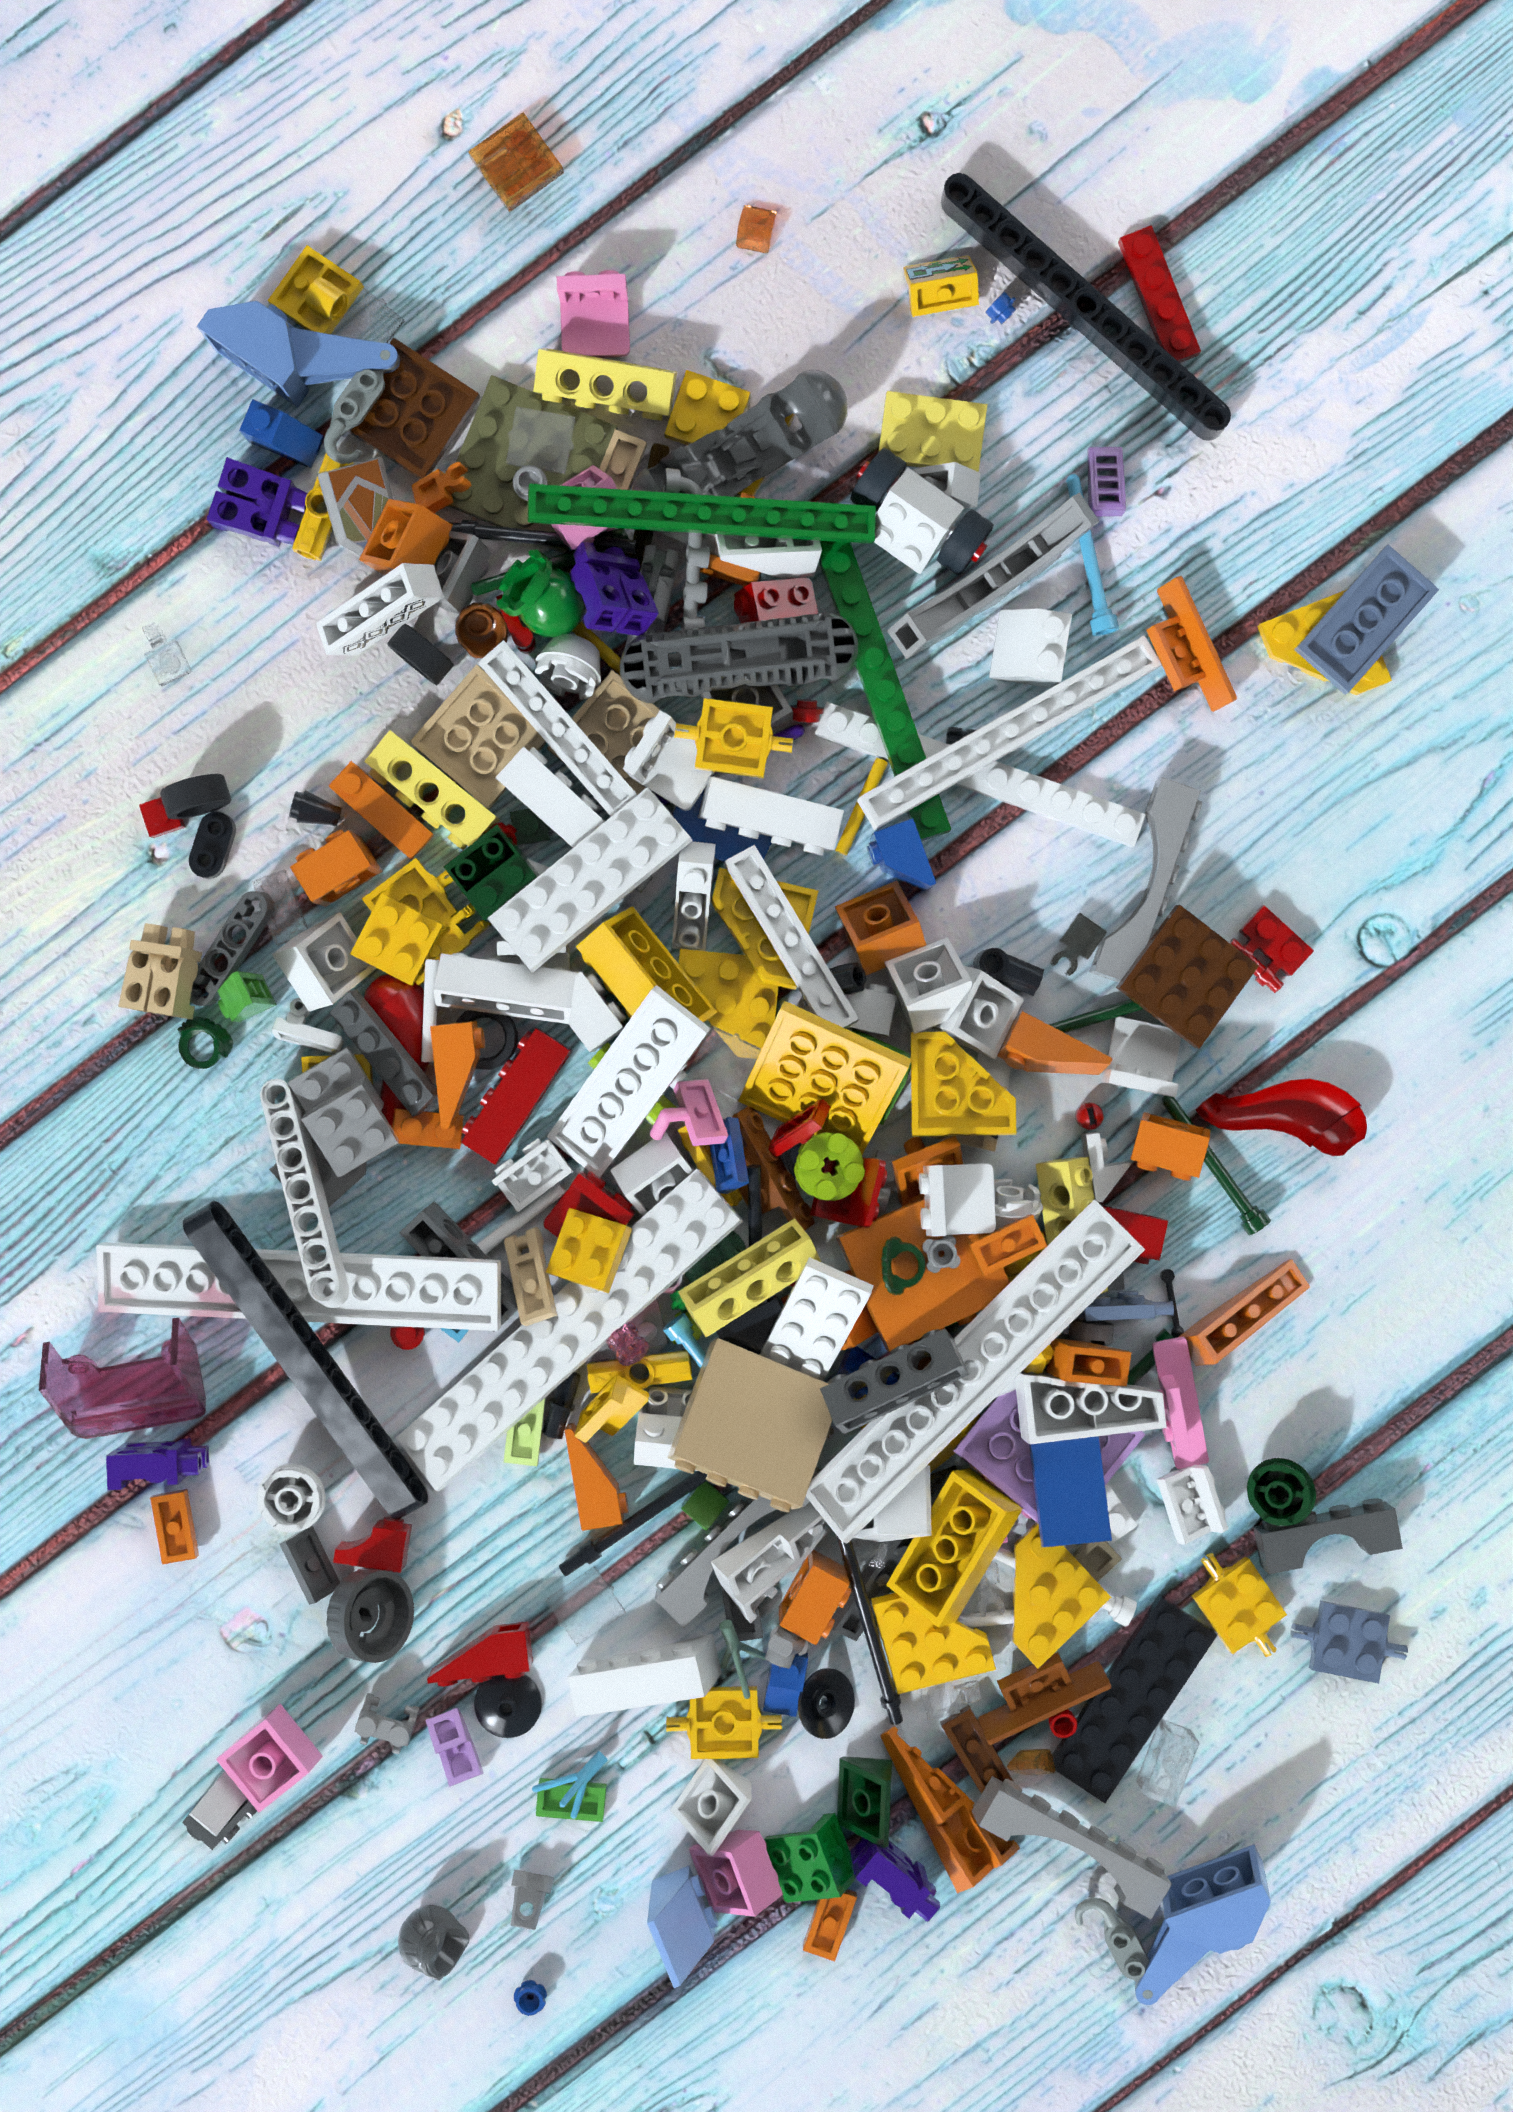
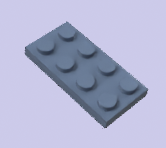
(1366, 619)

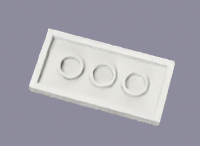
(816, 1319)

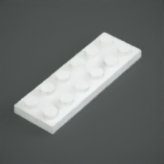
(590, 879)
(628, 1081)

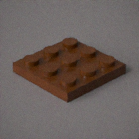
(416, 413)
(1187, 976)

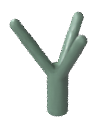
(733, 1648)

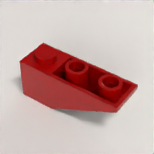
(495, 1652)

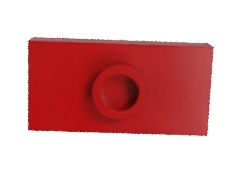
(799, 1128)

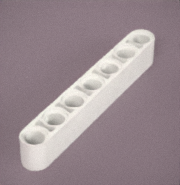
(311, 1206)

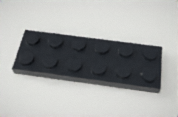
(1143, 1687)

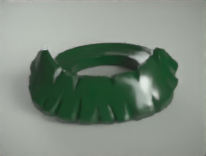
(222, 1041)
(893, 1283)

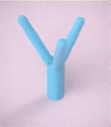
(581, 1779)

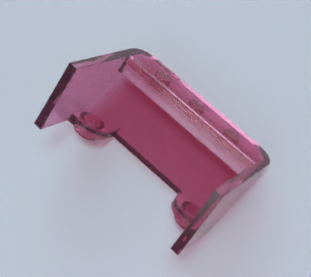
(125, 1395)

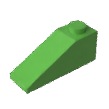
(244, 996)

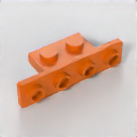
(1187, 647)

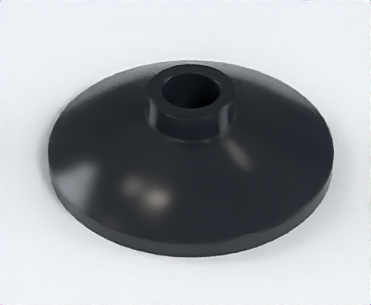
(519, 1693)
(836, 1706)

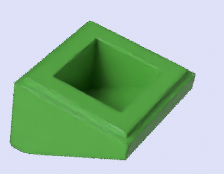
(704, 1505)

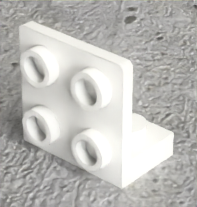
(1142, 1057)

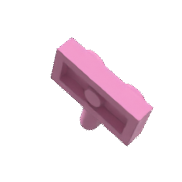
(697, 1110)

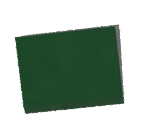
(865, 1797)

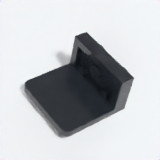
(753, 1327)

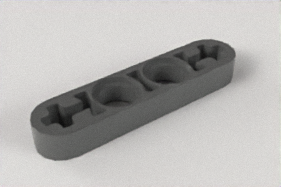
(225, 944)

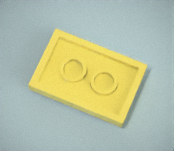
(933, 430)

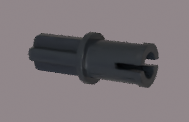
(561, 1407)

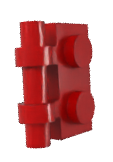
(1277, 943)

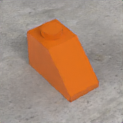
(1089, 1363)

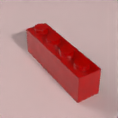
(516, 1095)

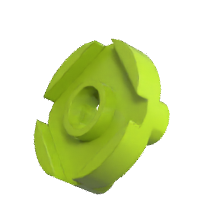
(847, 1172)

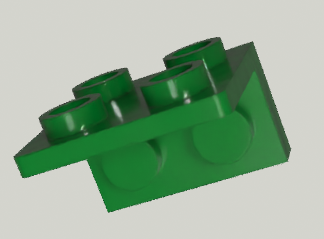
(812, 1862)

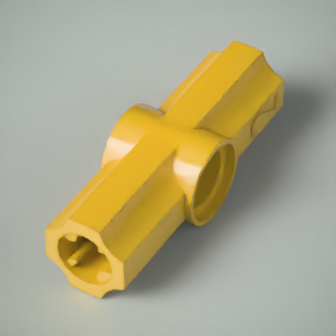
(315, 527)
(662, 1368)

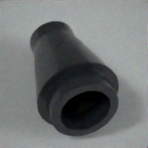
(314, 810)

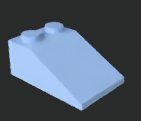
(680, 1922)

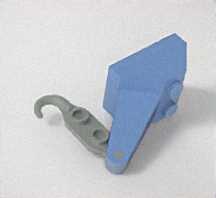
(293, 358)
(1204, 1910)

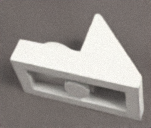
(1104, 1175)

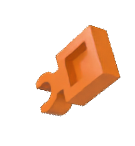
(437, 488)

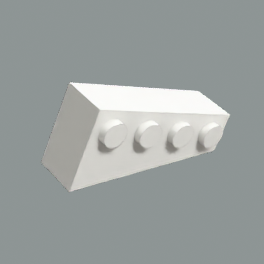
(1075, 1410)
(645, 1677)

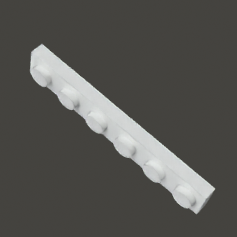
(557, 728)
(789, 938)

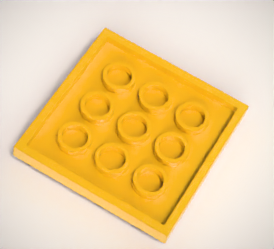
(819, 1060)

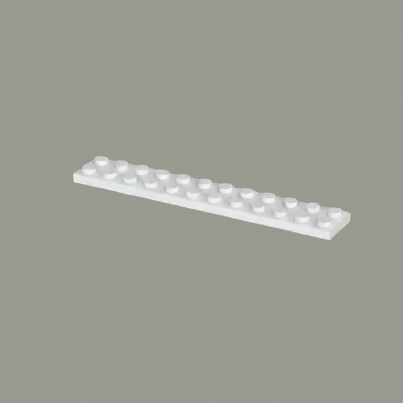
(381, 1287)
(994, 1350)
(549, 1351)

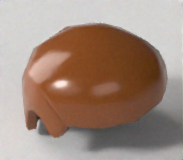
(480, 629)

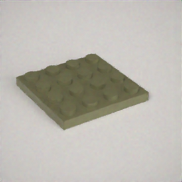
(486, 452)

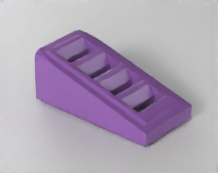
(1106, 508)

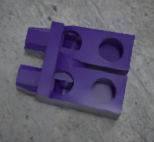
(256, 504)
(612, 591)
(155, 1462)
(897, 1875)

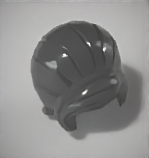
(432, 1941)

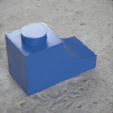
(785, 1686)

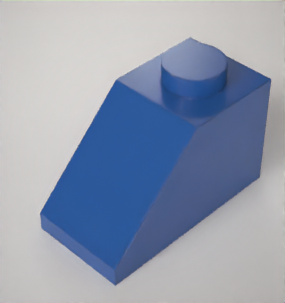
(280, 434)

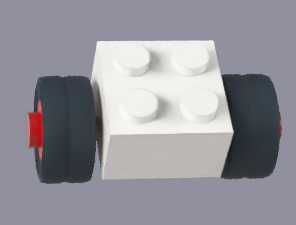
(918, 516)

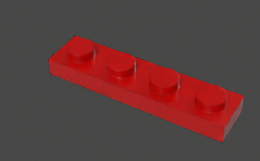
(1159, 294)

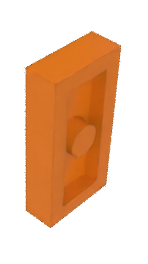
(426, 1129)
(1007, 1244)
(174, 1526)
(829, 1925)

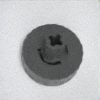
(355, 1610)

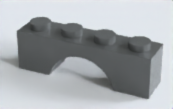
(1370, 1525)

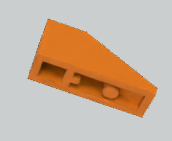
(381, 810)
(1045, 1049)
(455, 1058)
(595, 1487)

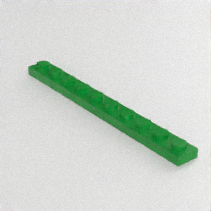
(700, 513)
(879, 678)

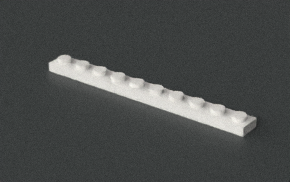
(1008, 732)
(998, 781)

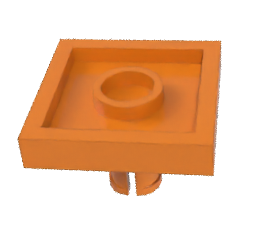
(918, 1155)

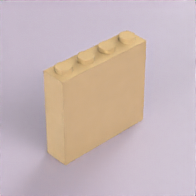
(753, 1426)

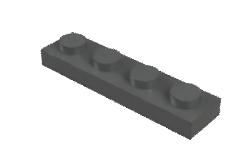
(384, 1052)
(875, 1579)

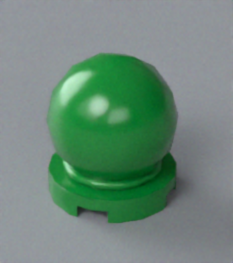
(541, 596)

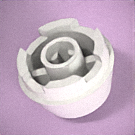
(569, 666)
(1015, 1202)
(291, 1498)

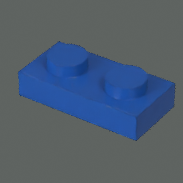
(729, 1159)

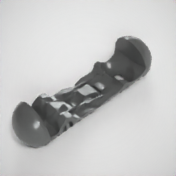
(757, 439)
(746, 653)

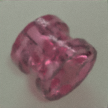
(627, 1344)

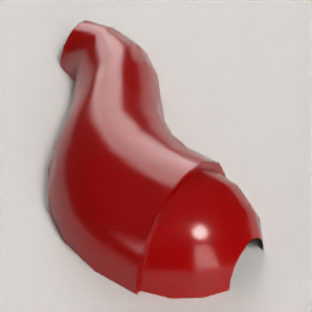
(402, 1012)
(1301, 1107)

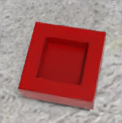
(157, 820)

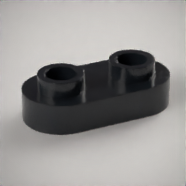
(214, 845)

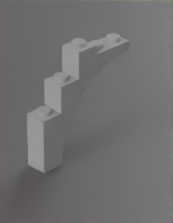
(995, 579)

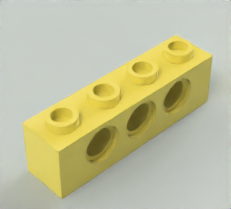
(554, 363)
(393, 753)
(1064, 1191)
(748, 1278)

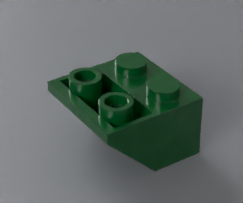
(491, 871)

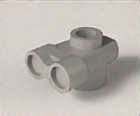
(784, 1646)
(531, 1889)

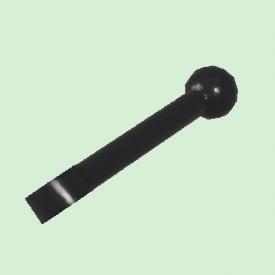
(1168, 1276)

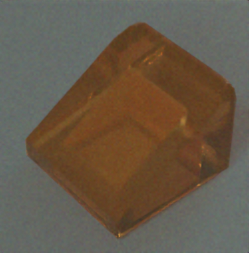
(755, 229)
(1032, 1762)

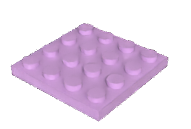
(1004, 1458)

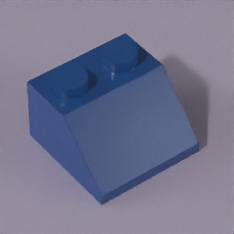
(902, 854)

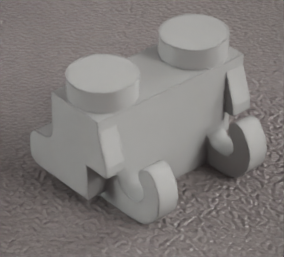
(385, 1728)

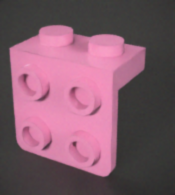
(594, 313)

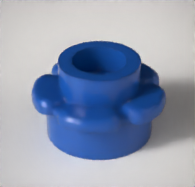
(1001, 308)
(526, 2005)

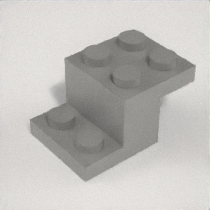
(343, 1112)

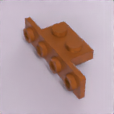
(777, 1184)
(1040, 1694)

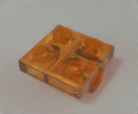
(516, 162)

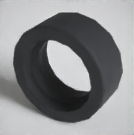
(420, 654)
(195, 796)
(511, 1038)

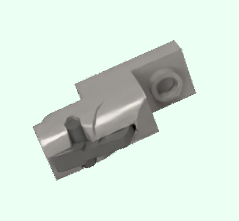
(659, 572)

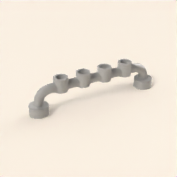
(696, 558)

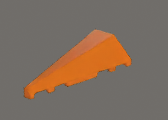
(947, 1816)

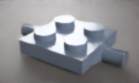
(1125, 1306)
(1349, 1641)

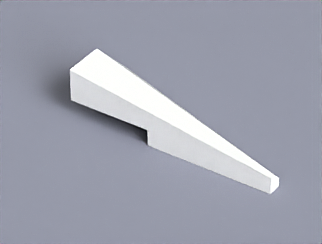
(762, 1560)

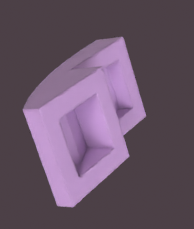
(454, 1746)

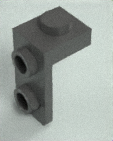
(200, 1833)

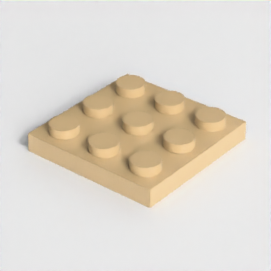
(614, 723)
(476, 736)

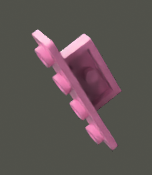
(1181, 1404)

